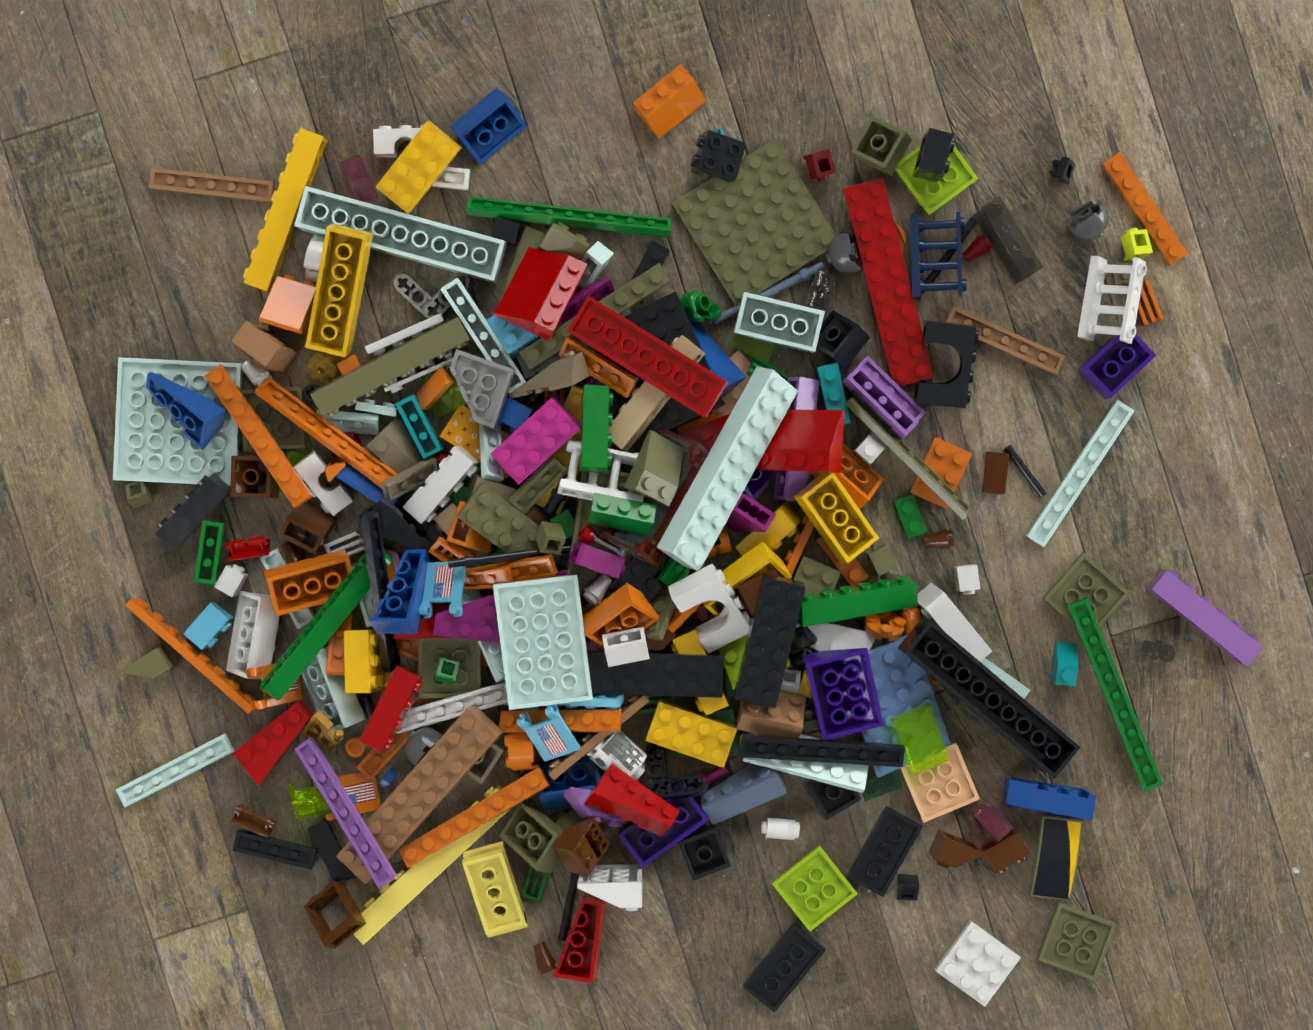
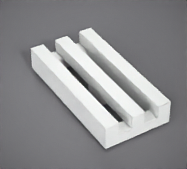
(327, 546)

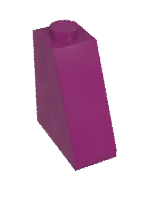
(749, 516)
(597, 560)

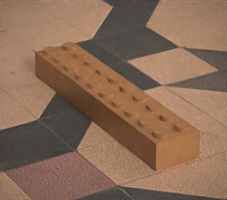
(426, 786)

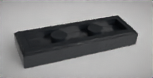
(329, 848)

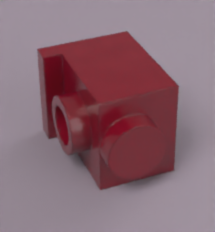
(820, 165)

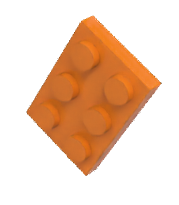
(948, 463)

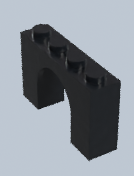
(955, 391)

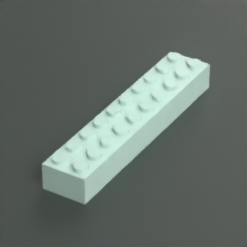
(405, 234)
(727, 468)

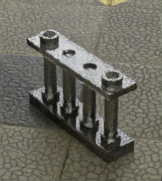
(1007, 240)

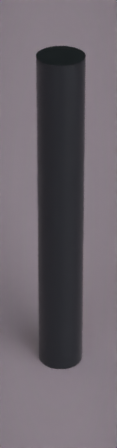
(1025, 471)

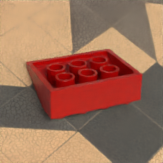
(541, 291)
(806, 443)

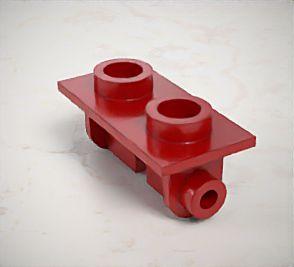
(254, 547)

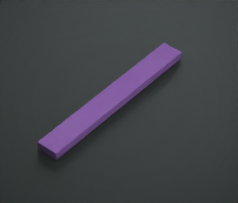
(346, 813)

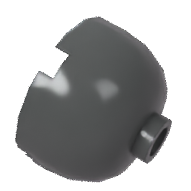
(1088, 221)
(844, 253)
(420, 743)

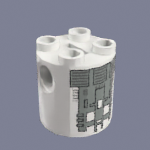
(620, 752)

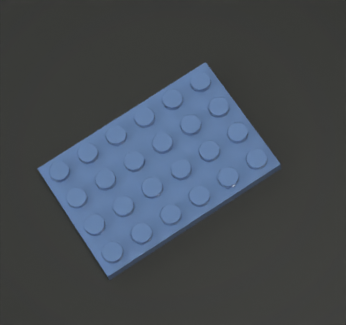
(899, 688)

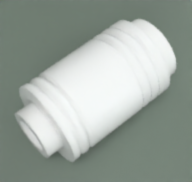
(780, 828)

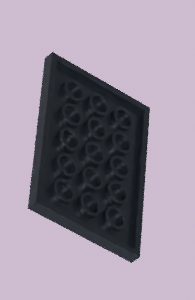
(667, 321)

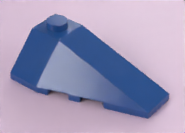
(195, 412)

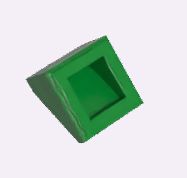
(446, 670)

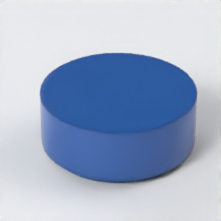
(388, 778)

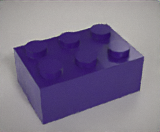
(1115, 364)

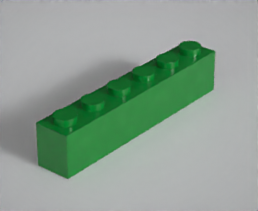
(858, 601)

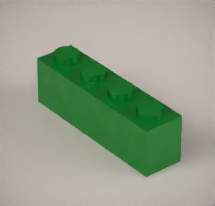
(594, 430)

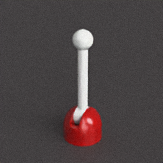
(588, 535)

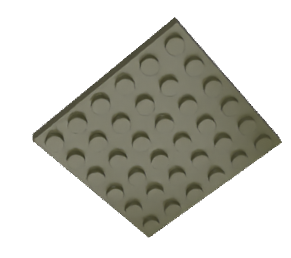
(756, 225)

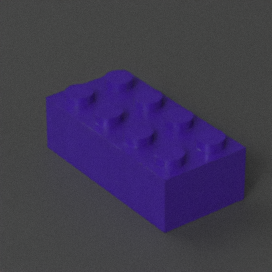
(648, 846)

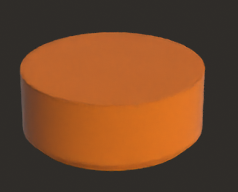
(354, 747)

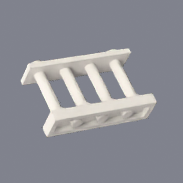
(1095, 288)
(397, 339)
(571, 487)

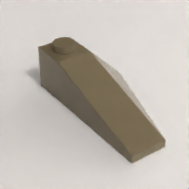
(558, 375)
(396, 448)

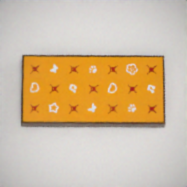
(464, 432)

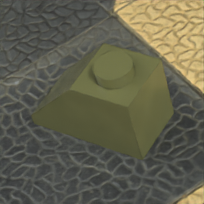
(152, 665)

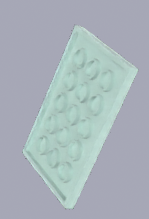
(543, 641)

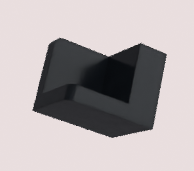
(506, 231)

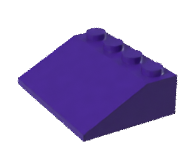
(843, 691)

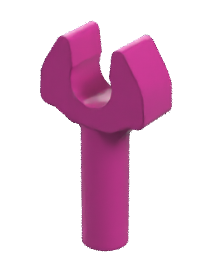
(713, 775)

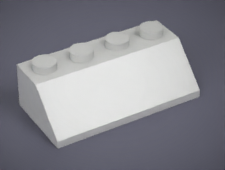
(252, 634)

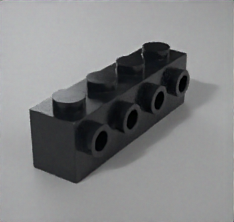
(193, 511)

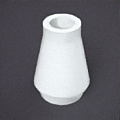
(255, 373)

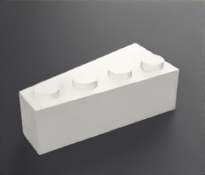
(441, 485)
(944, 613)
(839, 637)

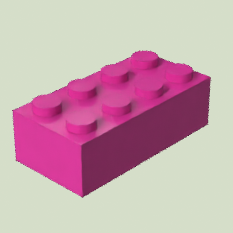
(536, 439)

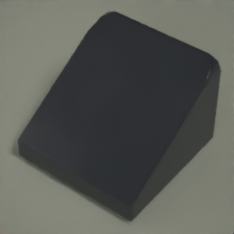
(907, 887)

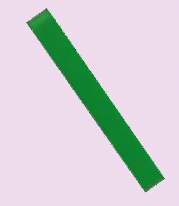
(318, 630)

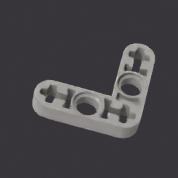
(428, 300)

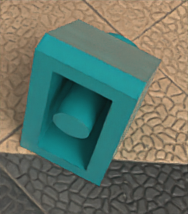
(1064, 664)

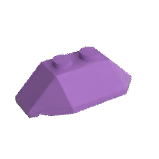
(577, 798)

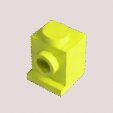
(1136, 244)

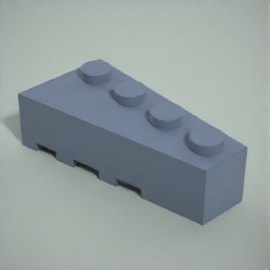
(743, 792)

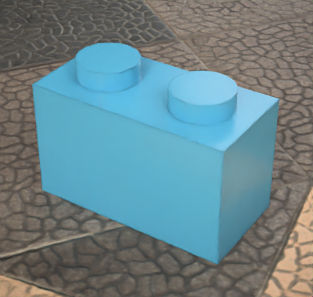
(208, 626)

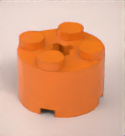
(521, 752)

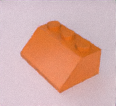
(669, 102)
(857, 477)
(619, 612)

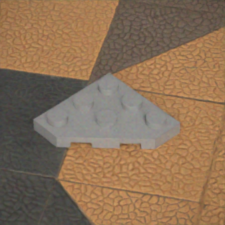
(482, 385)

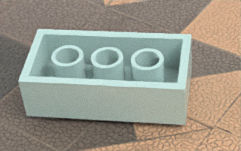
(778, 322)

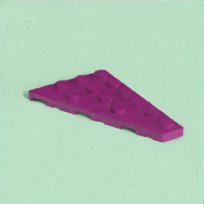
(475, 623)

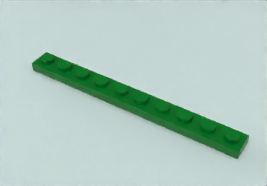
(569, 216)
(1115, 694)

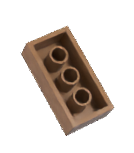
(264, 348)

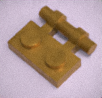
(321, 730)

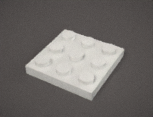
(977, 963)

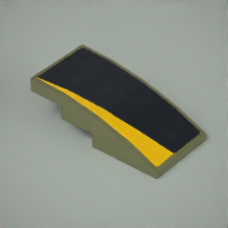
(1056, 857)

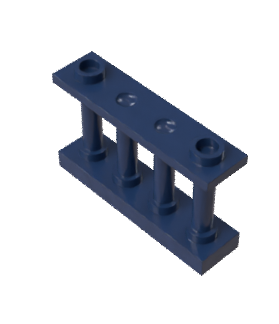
(919, 246)

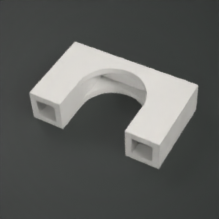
(707, 586)

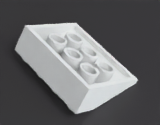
(615, 884)

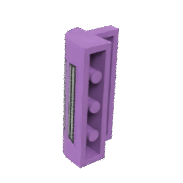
(883, 397)

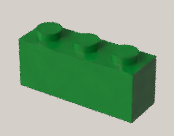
(622, 513)
(209, 552)

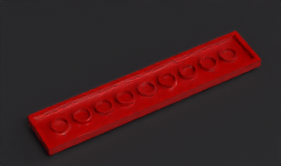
(887, 282)

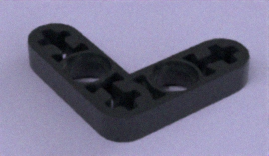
(662, 779)

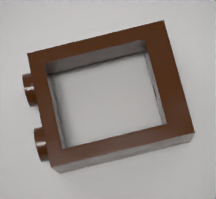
(346, 928)

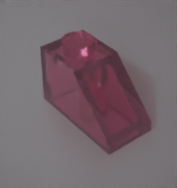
(359, 178)
(993, 821)

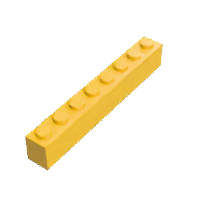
(281, 218)

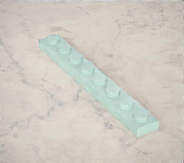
(1080, 473)

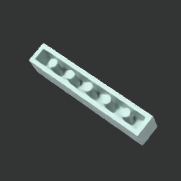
(480, 329)

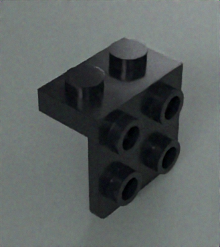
(718, 156)

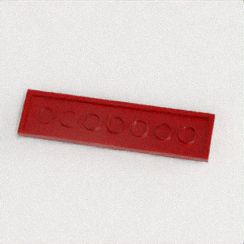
(647, 356)

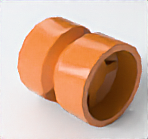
(724, 547)

